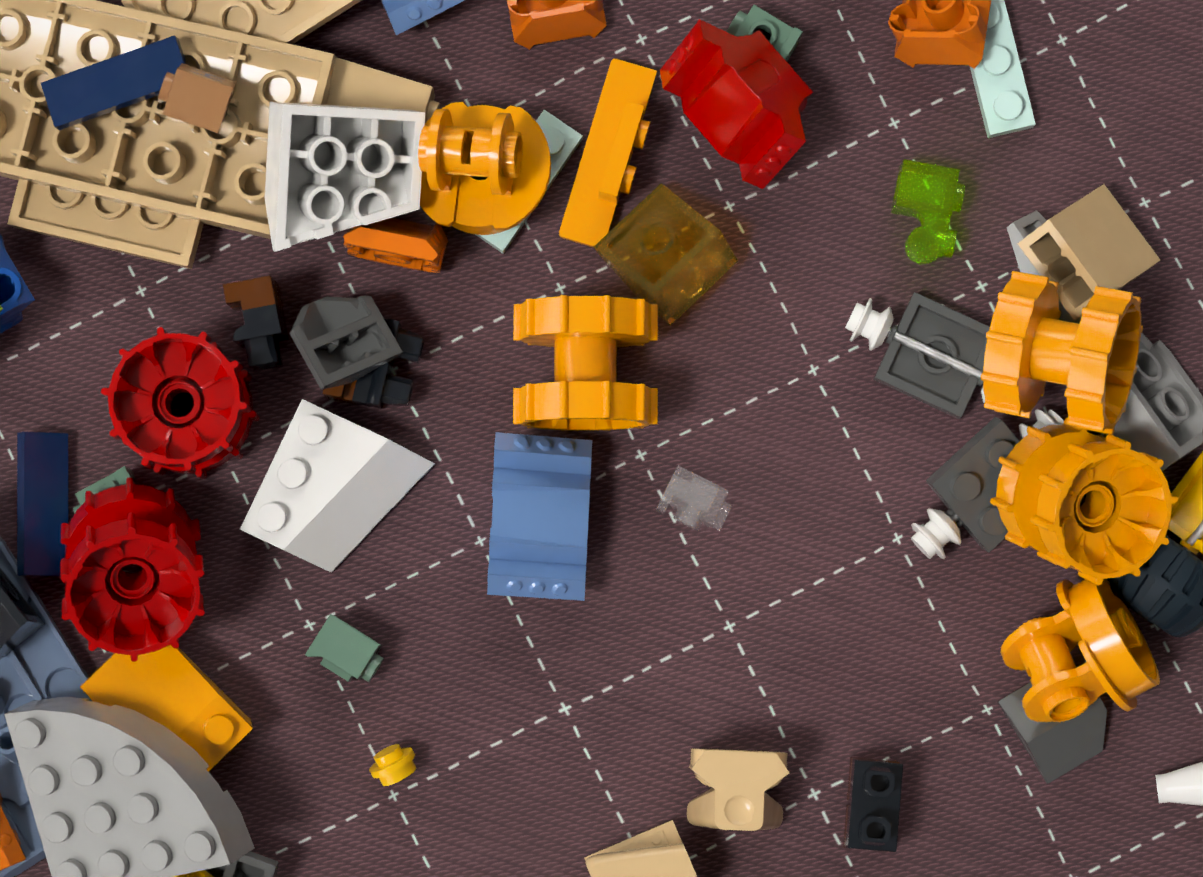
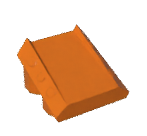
(554, 20)
(940, 31)
(399, 244)

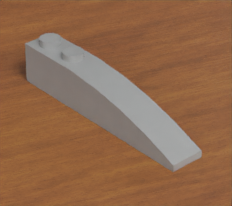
(1163, 402)

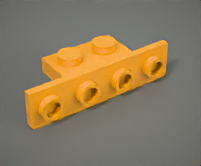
(607, 153)

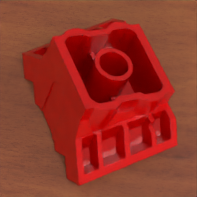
(739, 98)

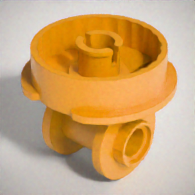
(482, 143)
(1109, 640)

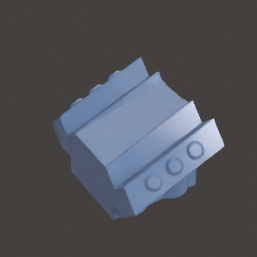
(539, 517)

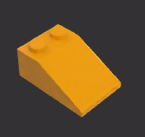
(175, 694)

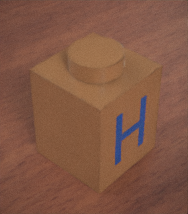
(196, 97)

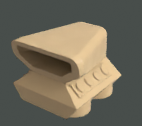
(737, 789)
(648, 854)

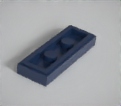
(111, 83)
(41, 502)

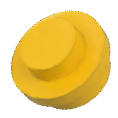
(393, 764)

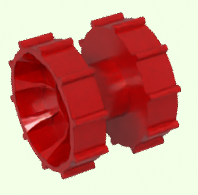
(143, 395)
(139, 609)

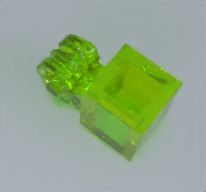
(930, 196)

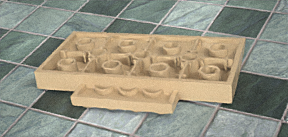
(134, 174)

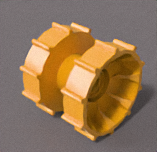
(1034, 347)
(585, 363)
(1123, 507)

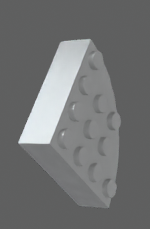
(121, 793)

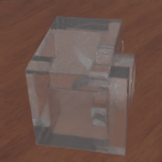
(695, 500)

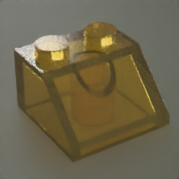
(667, 253)

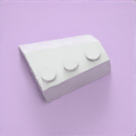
(338, 168)
(329, 487)

